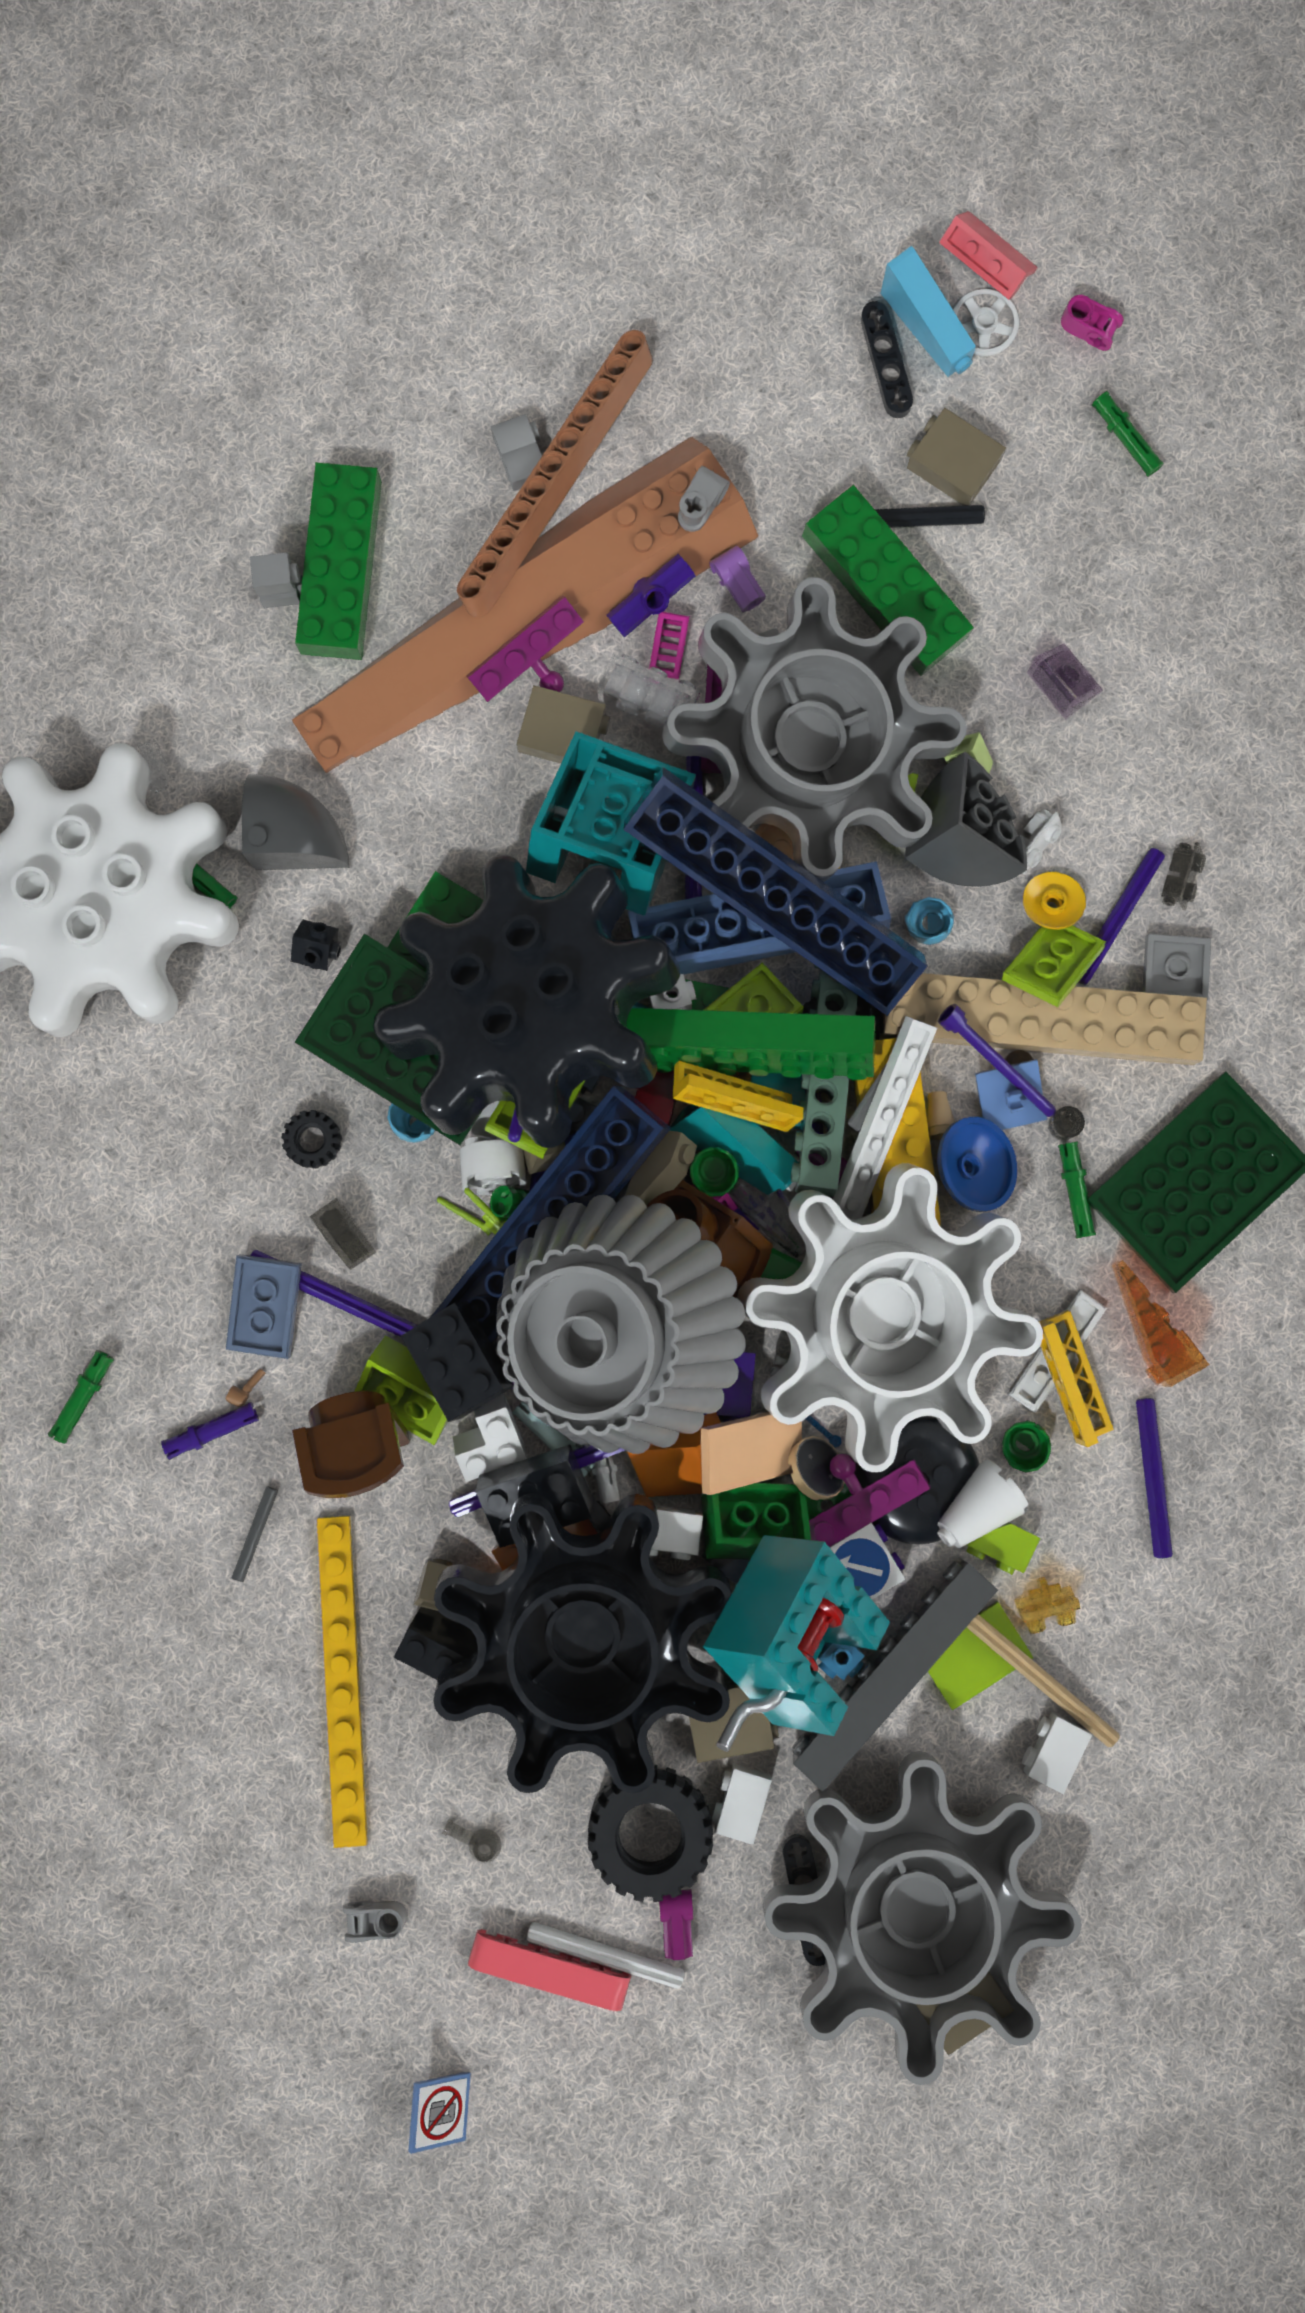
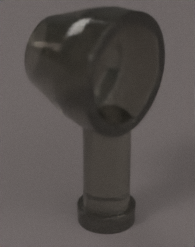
(474, 1840)

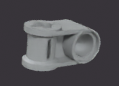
(702, 496)
(367, 1922)

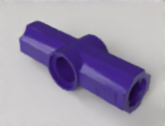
(664, 582)

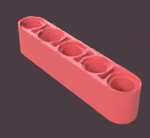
(549, 1972)

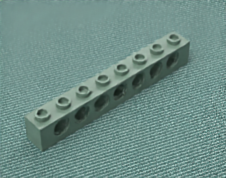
(831, 1114)

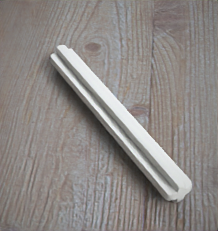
(605, 1955)

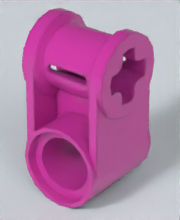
(1093, 320)

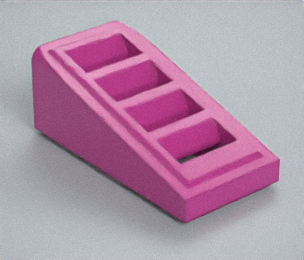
(672, 619)

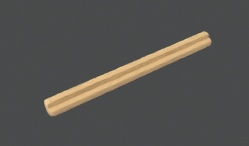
(1043, 1681)

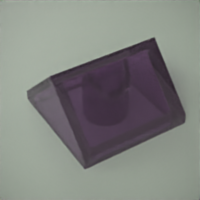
(1063, 680)

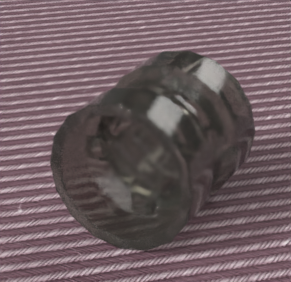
(1062, 1127)

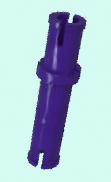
(199, 1435)

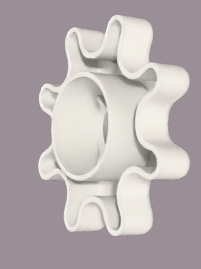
(102, 889)
(890, 1316)

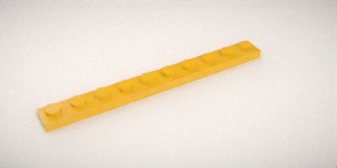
(342, 1682)

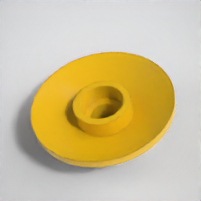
(1058, 889)

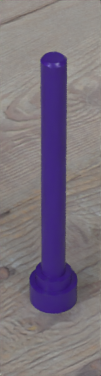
(954, 1020)

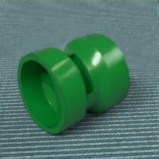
(506, 1200)

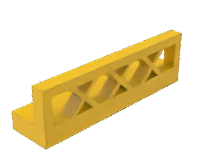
(735, 1097)
(1066, 1381)

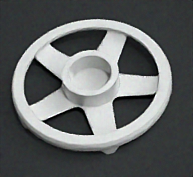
(986, 321)

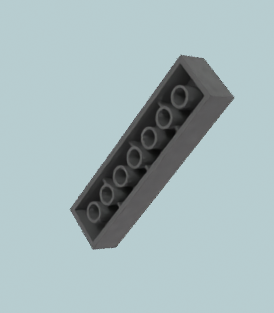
(895, 1671)

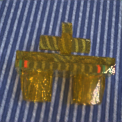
(1047, 1602)

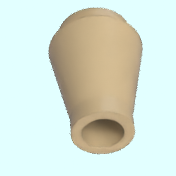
(938, 1114)

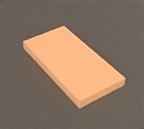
(746, 1451)

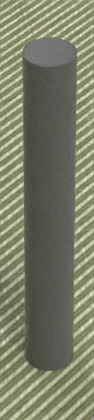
(254, 1534)

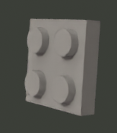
(1177, 965)

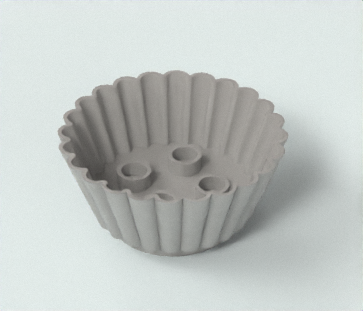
(620, 1324)

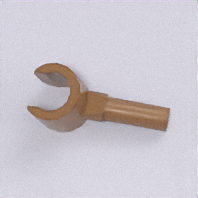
(239, 1396)

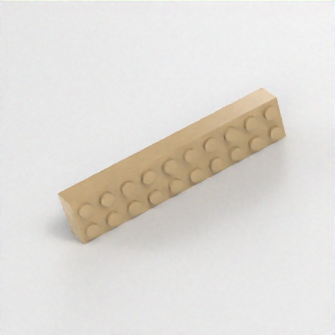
(1085, 1024)

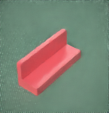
(987, 254)

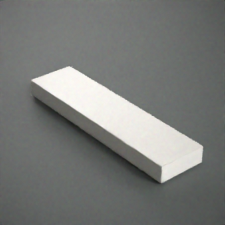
(1036, 1379)

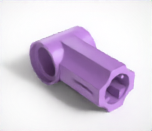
(736, 576)

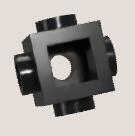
(315, 945)

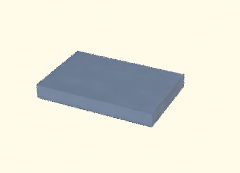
(263, 1306)

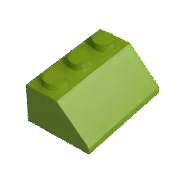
(398, 1378)

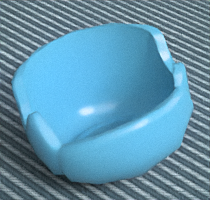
(939, 920)
(400, 1126)

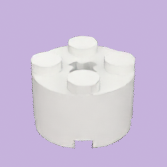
(491, 1165)

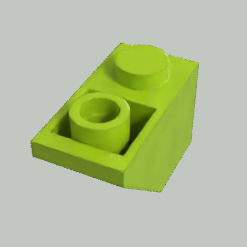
(1008, 1545)

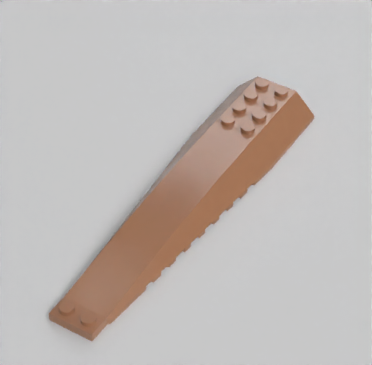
(586, 557)

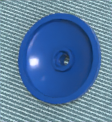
(988, 1163)

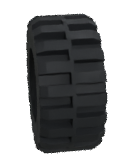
(655, 1877)

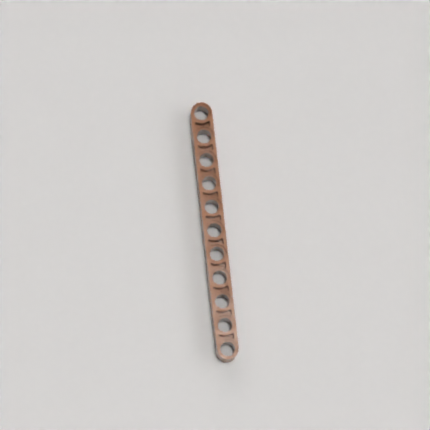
(555, 474)

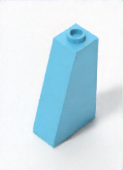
(926, 312)

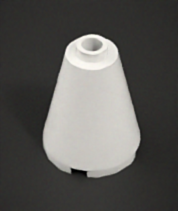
(981, 1506)

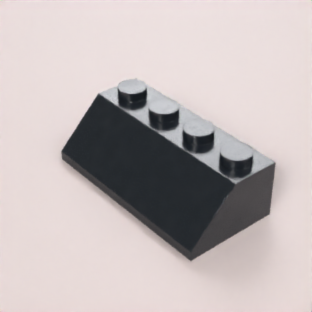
(435, 1643)

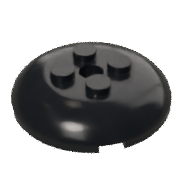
(947, 1468)

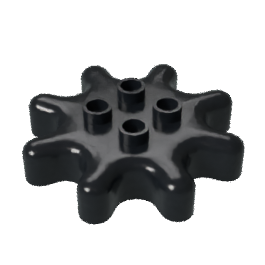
(527, 1000)
(582, 1643)

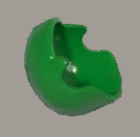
(714, 1171)
(1031, 1436)

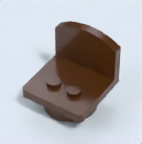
(741, 1245)
(350, 1445)

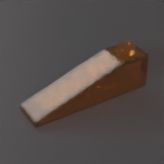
(1164, 1349)

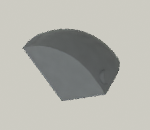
(288, 827)
(970, 829)

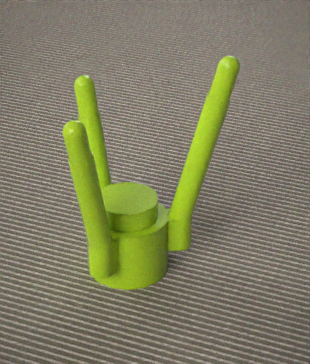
(492, 1223)

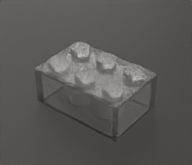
(642, 692)

